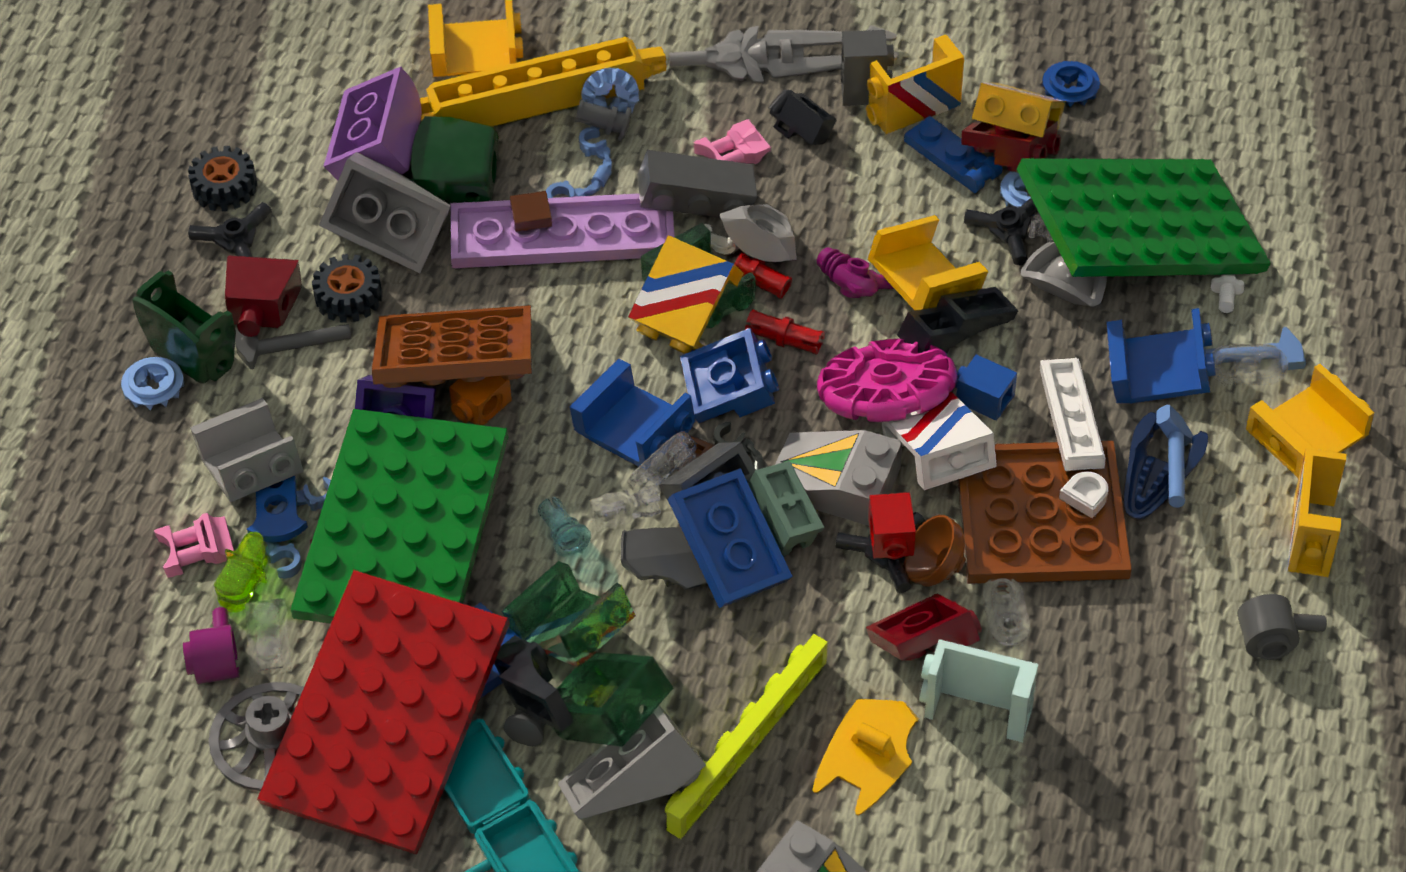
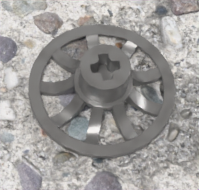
(263, 729)

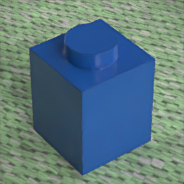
(986, 386)

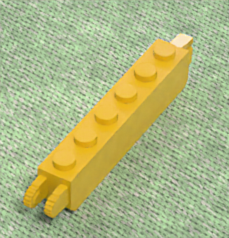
(538, 83)

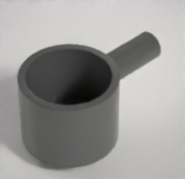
(1272, 627)

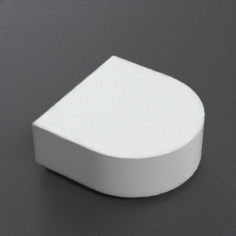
(1085, 492)

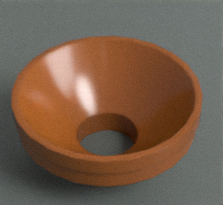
(937, 552)

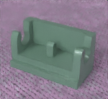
(785, 506)

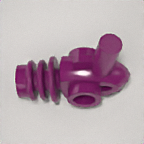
(851, 274)

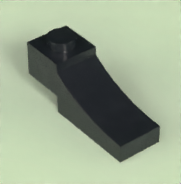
(956, 318)
(526, 680)

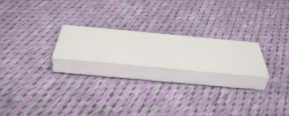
(1072, 414)

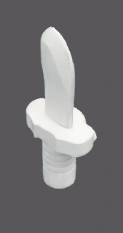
(1227, 287)

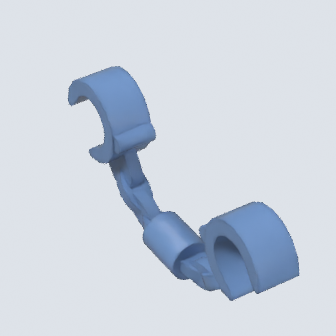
(600, 177)
(277, 552)

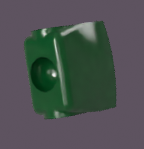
(455, 159)
(183, 331)

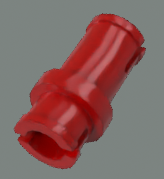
(765, 277)

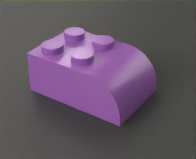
(376, 121)

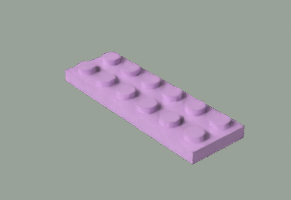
(580, 232)

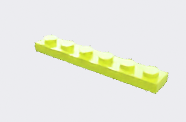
(754, 725)

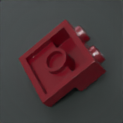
(1010, 144)
(922, 625)

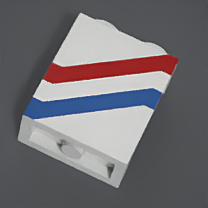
(945, 442)

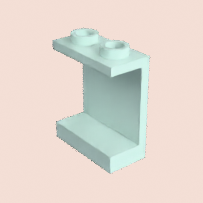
(983, 679)

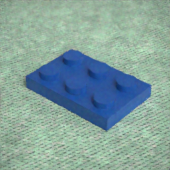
(729, 538)

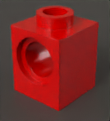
(891, 525)

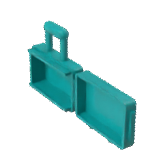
(500, 810)

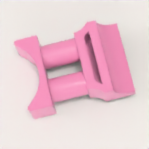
(742, 138)
(207, 530)

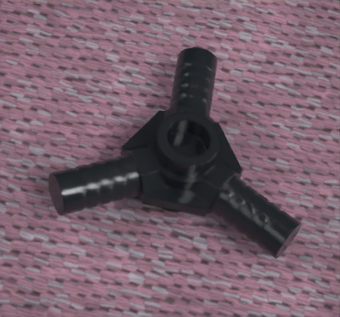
(1008, 225)
(234, 234)
(893, 566)

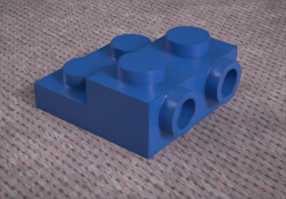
(730, 376)

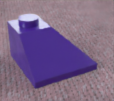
(408, 400)

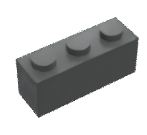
(694, 184)

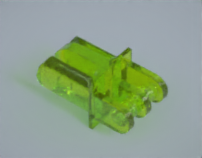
(242, 573)

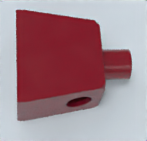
(260, 291)

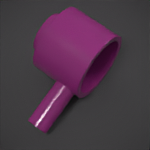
(212, 650)

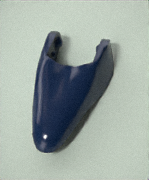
(1148, 476)

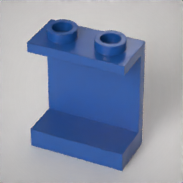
(1160, 363)
(628, 418)

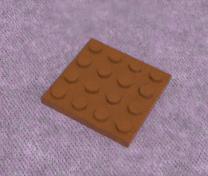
(453, 346)
(1028, 534)

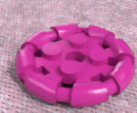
(886, 380)

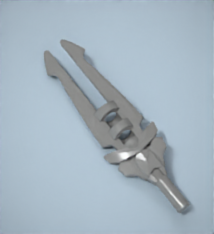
(746, 56)

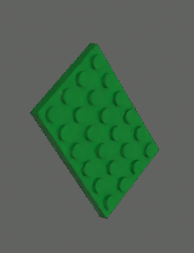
(1142, 217)
(402, 508)

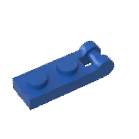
(946, 152)

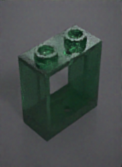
(590, 685)

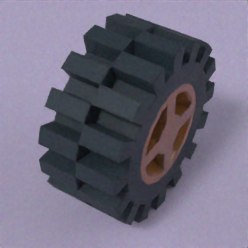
(222, 178)
(335, 280)

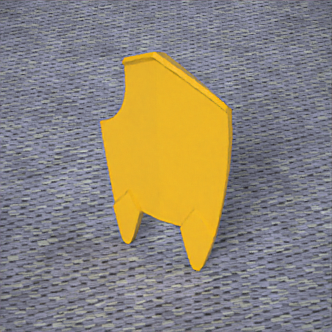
(869, 749)

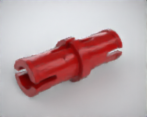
(785, 331)

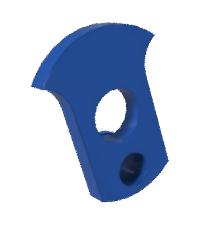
(282, 525)

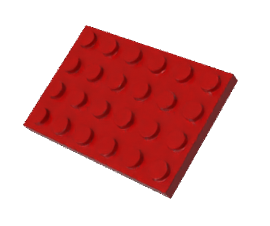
(384, 712)

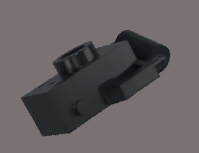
(802, 117)

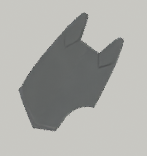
(661, 555)

